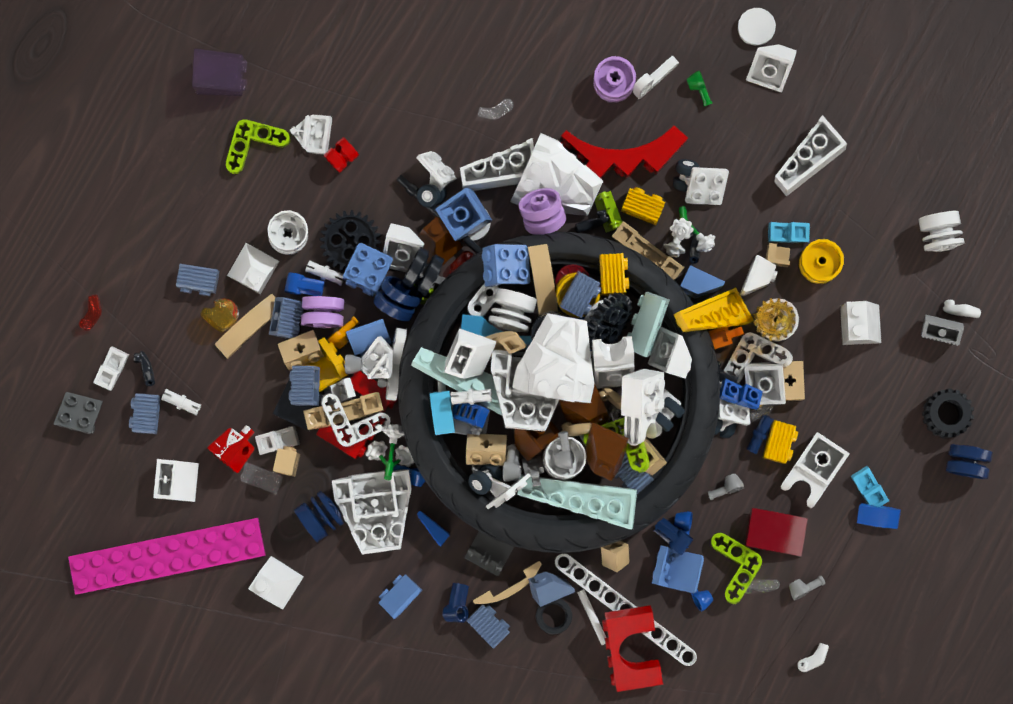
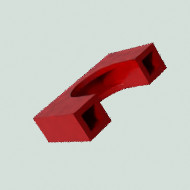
(363, 386)
(619, 626)

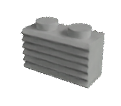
(942, 330)

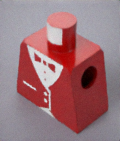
(233, 447)

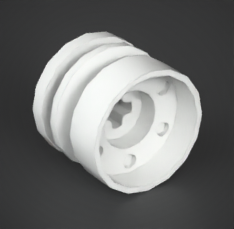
(288, 222)
(941, 231)
(512, 310)
(578, 458)

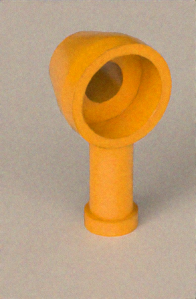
(339, 338)

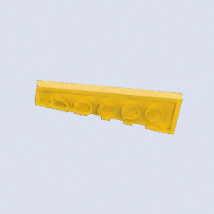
(717, 312)

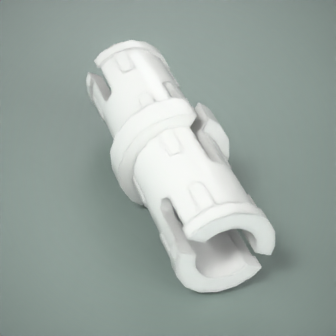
(324, 272)
(471, 396)
(181, 402)

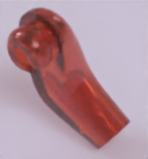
(463, 257)
(93, 314)

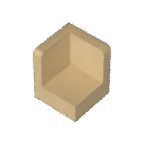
(778, 255)
(615, 556)

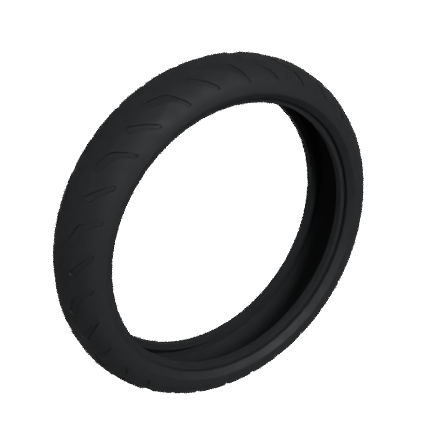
(530, 529)

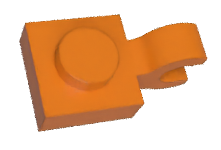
(722, 336)

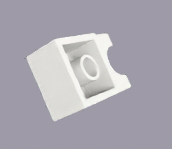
(612, 362)
(641, 403)
(812, 472)

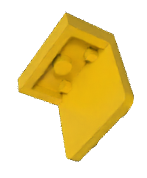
(330, 365)

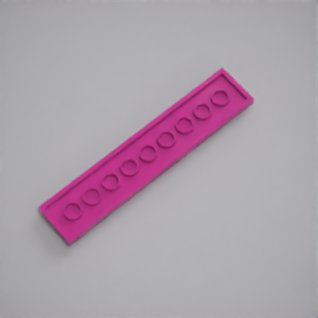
(166, 556)

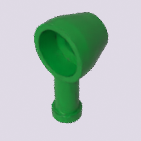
(696, 82)

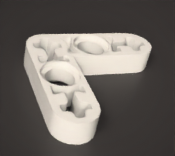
(648, 81)
(397, 346)
(756, 349)
(352, 429)

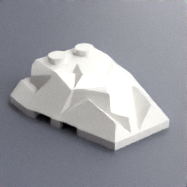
(559, 170)
(558, 361)
(519, 407)
(374, 508)

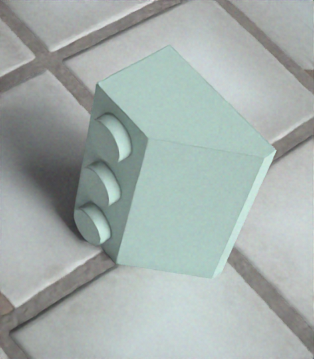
(648, 322)

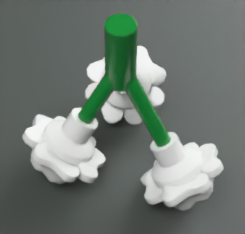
(681, 230)
(377, 451)

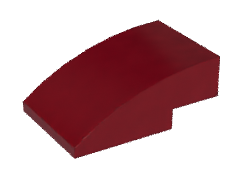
(776, 532)

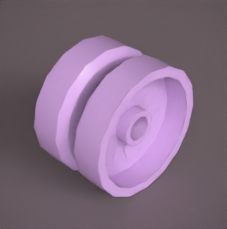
(614, 68)
(542, 211)
(322, 312)

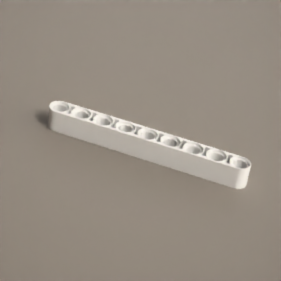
(618, 602)

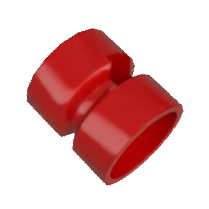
(341, 154)

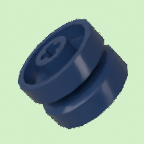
(397, 299)
(969, 460)

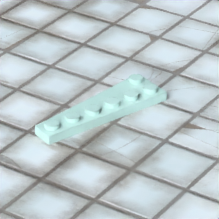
(434, 366)
(597, 501)

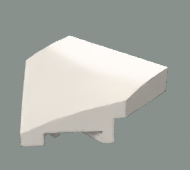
(314, 133)
(378, 359)

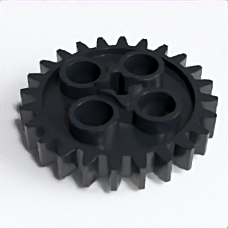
(363, 229)
(613, 310)

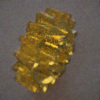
(782, 320)

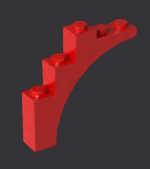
(653, 155)

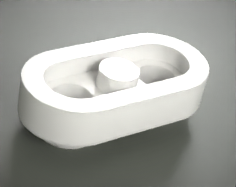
(483, 300)

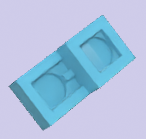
(788, 232)
(442, 412)
(869, 487)

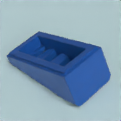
(480, 416)
(437, 532)

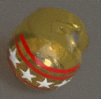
(222, 316)

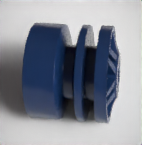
(319, 516)

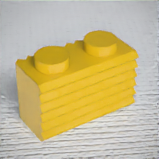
(643, 206)
(613, 274)
(779, 442)

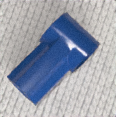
(299, 285)

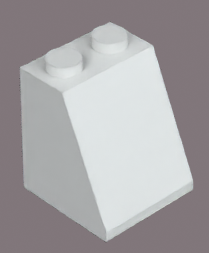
(860, 323)

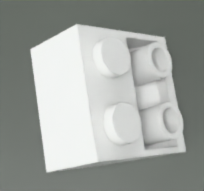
(468, 355)
(176, 480)

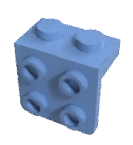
(505, 264)
(367, 269)
(677, 570)

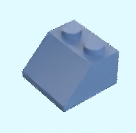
(463, 214)
(699, 283)
(363, 337)
(399, 596)

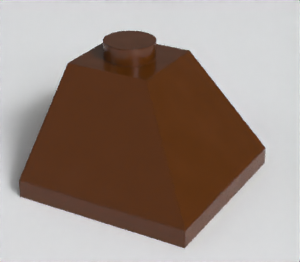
(439, 240)
(582, 412)
(533, 442)
(605, 451)

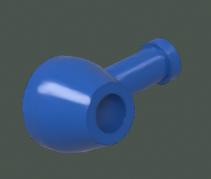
(415, 476)
(684, 520)
(702, 599)

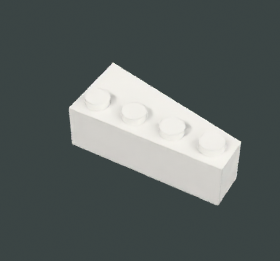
(813, 154)
(498, 170)

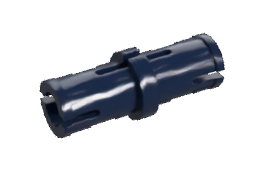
(759, 434)

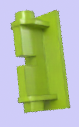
(606, 202)

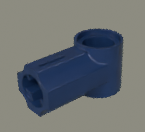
(677, 539)
(456, 610)

